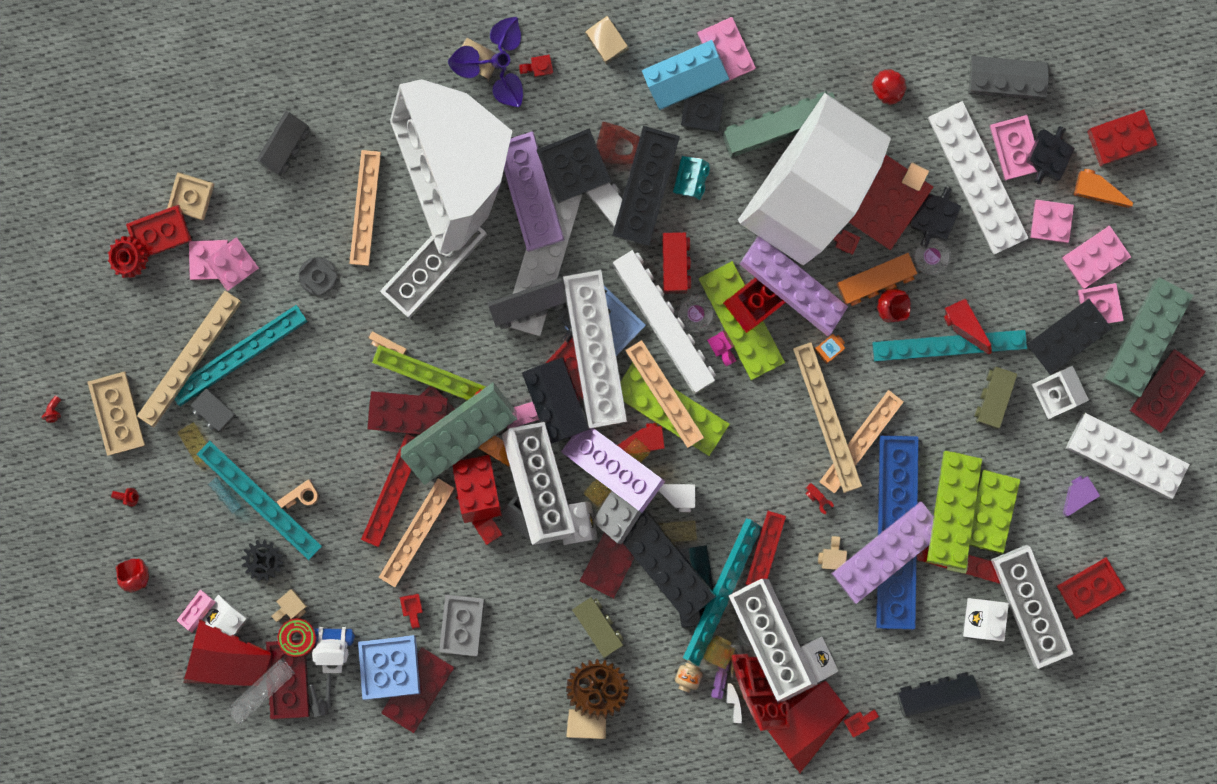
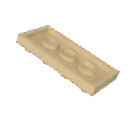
(116, 413)

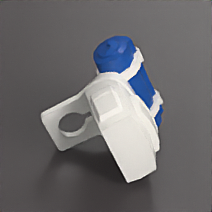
(332, 648)

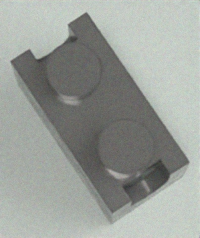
(213, 410)

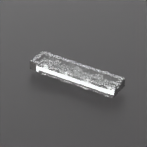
(260, 691)

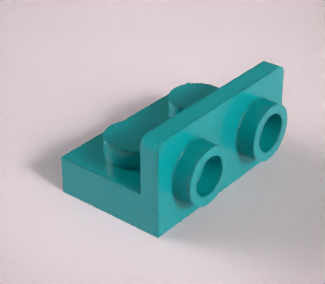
(691, 177)

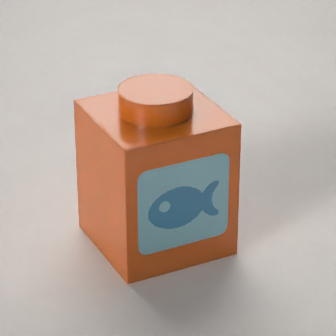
(830, 348)

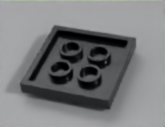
(573, 166)

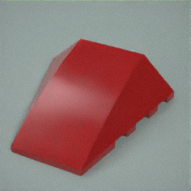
(224, 659)
(758, 694)
(812, 720)

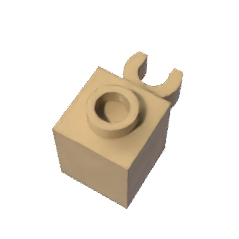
(832, 558)
(291, 605)

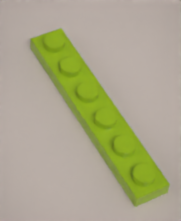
(425, 373)

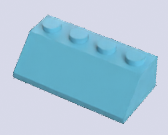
(685, 74)

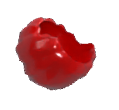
(889, 86)
(894, 306)
(132, 575)

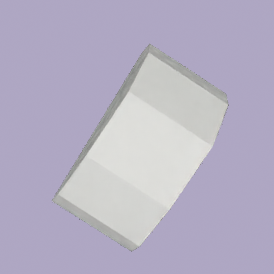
(453, 157)
(817, 181)

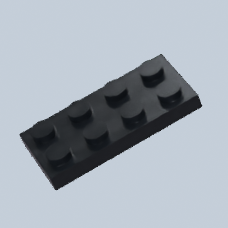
(1069, 336)

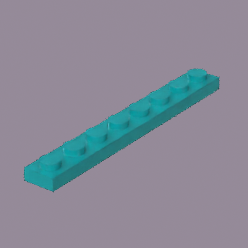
(945, 346)
(241, 354)
(259, 500)
(723, 588)

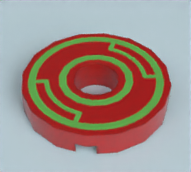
(289, 629)

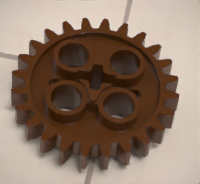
(582, 696)

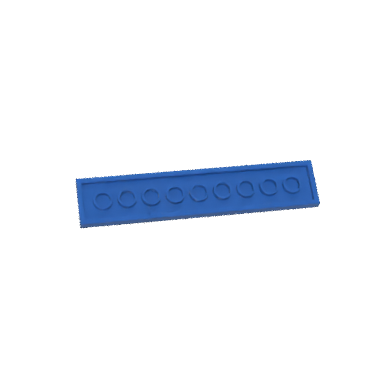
(896, 497)

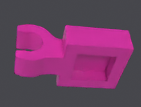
(721, 345)

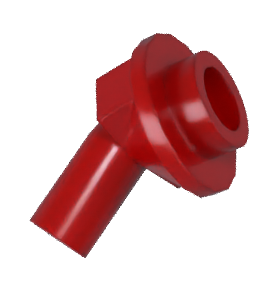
(52, 415)
(129, 498)

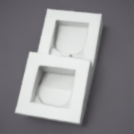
(732, 697)

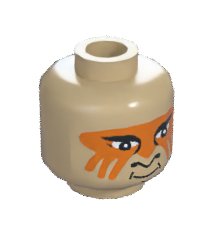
(688, 677)

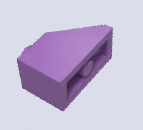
(1079, 495)

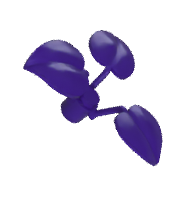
(465, 61)

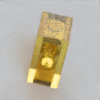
(719, 652)

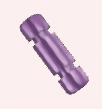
(719, 682)

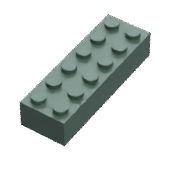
(770, 127)
(1148, 337)
(458, 433)

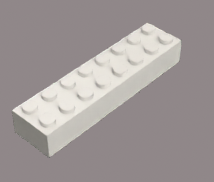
(663, 322)

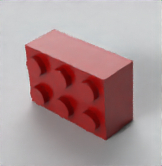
(1122, 138)
(676, 263)
(753, 304)
(476, 489)

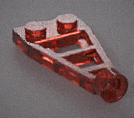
(607, 143)

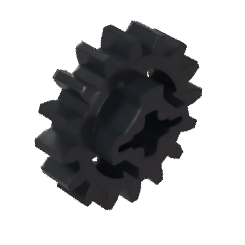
(255, 565)

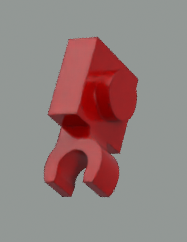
(539, 66)
(846, 242)
(814, 494)
(411, 607)
(858, 723)

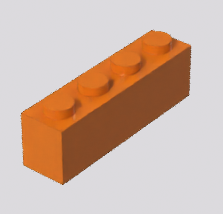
(877, 278)

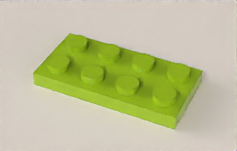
(993, 511)

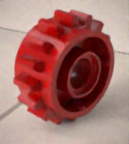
(137, 256)

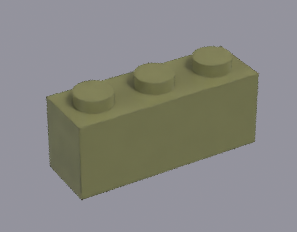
(995, 397)
(598, 626)

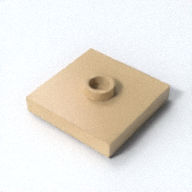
(192, 195)

